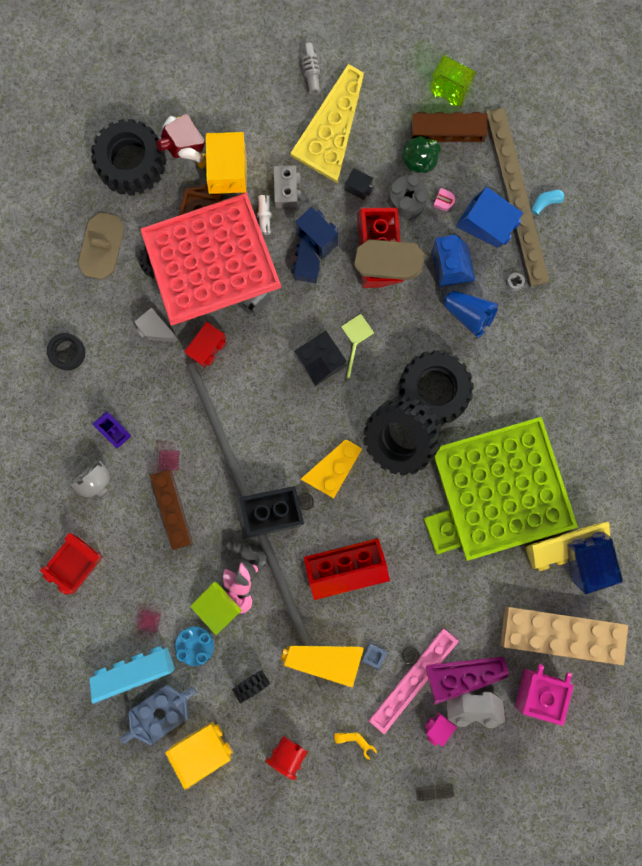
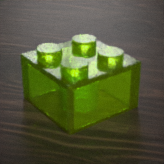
(452, 81)

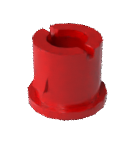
(287, 757)

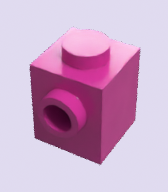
(439, 729)

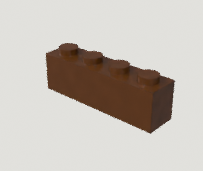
(450, 126)
(171, 510)

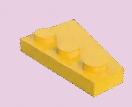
(333, 469)

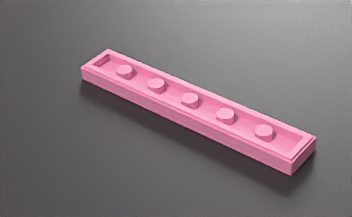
(412, 681)

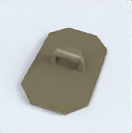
(101, 246)
(389, 259)

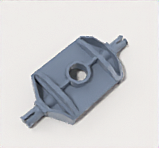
(143, 720)

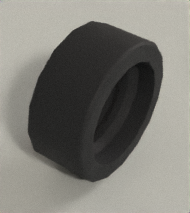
(58, 339)

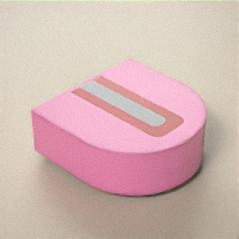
(444, 200)

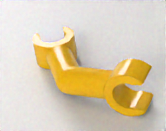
(345, 737)

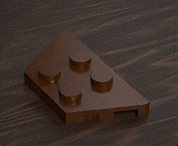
(197, 198)

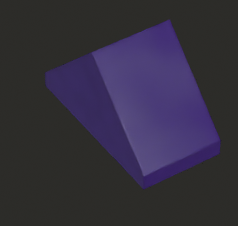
(111, 429)

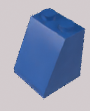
(490, 218)
(452, 261)

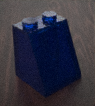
(594, 563)

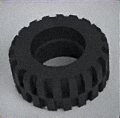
(120, 136)
(450, 368)
(387, 451)

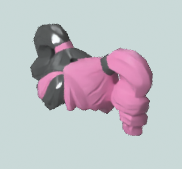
(241, 572)

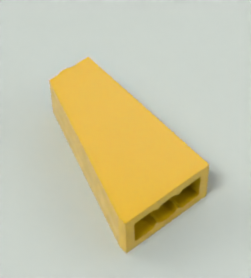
(326, 662)

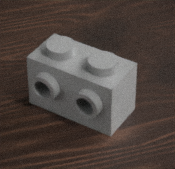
(285, 186)

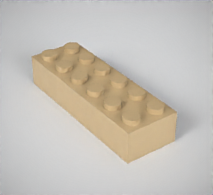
(564, 635)

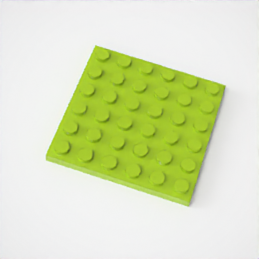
(504, 488)

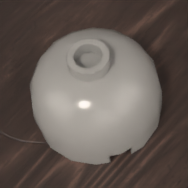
(92, 481)

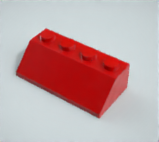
(378, 225)
(346, 569)

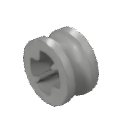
(518, 286)

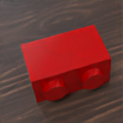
(206, 345)

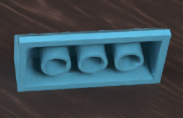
(130, 675)

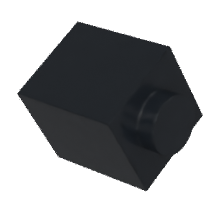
(359, 184)

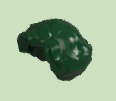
(421, 154)

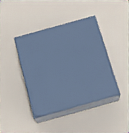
(374, 656)

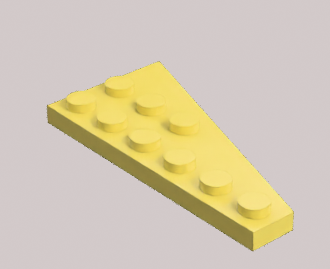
(328, 133)

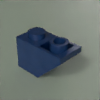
(307, 263)

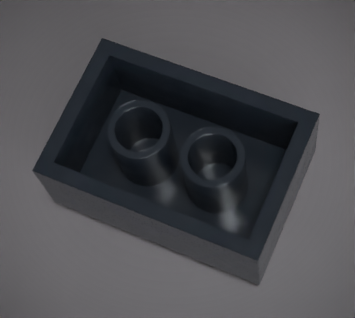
(269, 512)

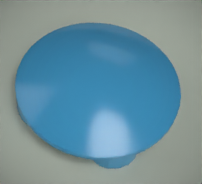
(194, 646)

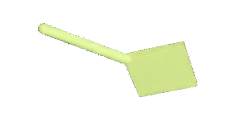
(357, 331)

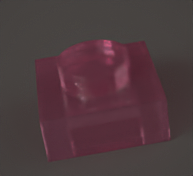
(169, 460)
(149, 621)

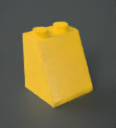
(226, 162)
(199, 754)

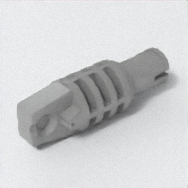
(311, 68)

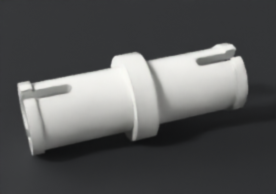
(264, 214)

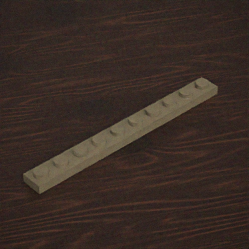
(517, 196)

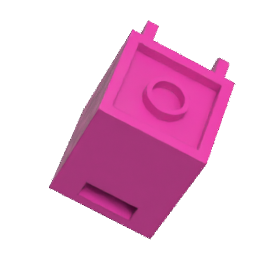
(544, 696)

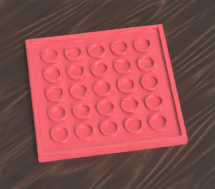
(209, 259)

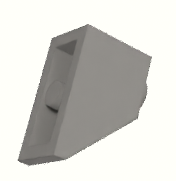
(154, 328)

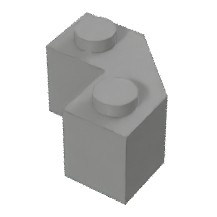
(469, 708)

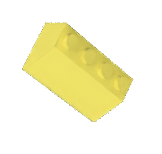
(555, 549)

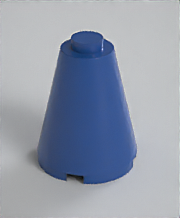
(471, 311)

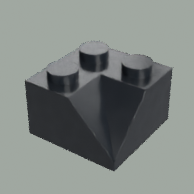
(320, 358)

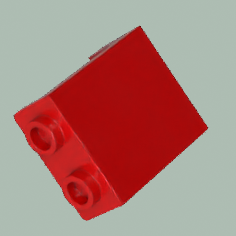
(71, 564)

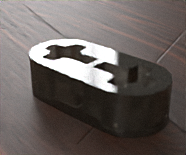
(434, 792)

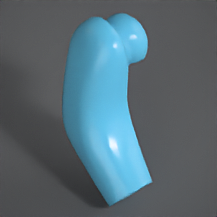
(547, 198)

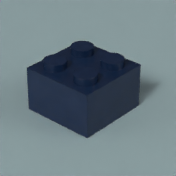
(317, 232)

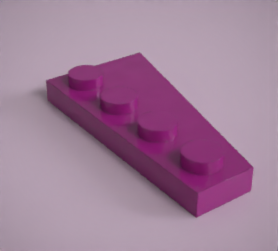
(461, 677)

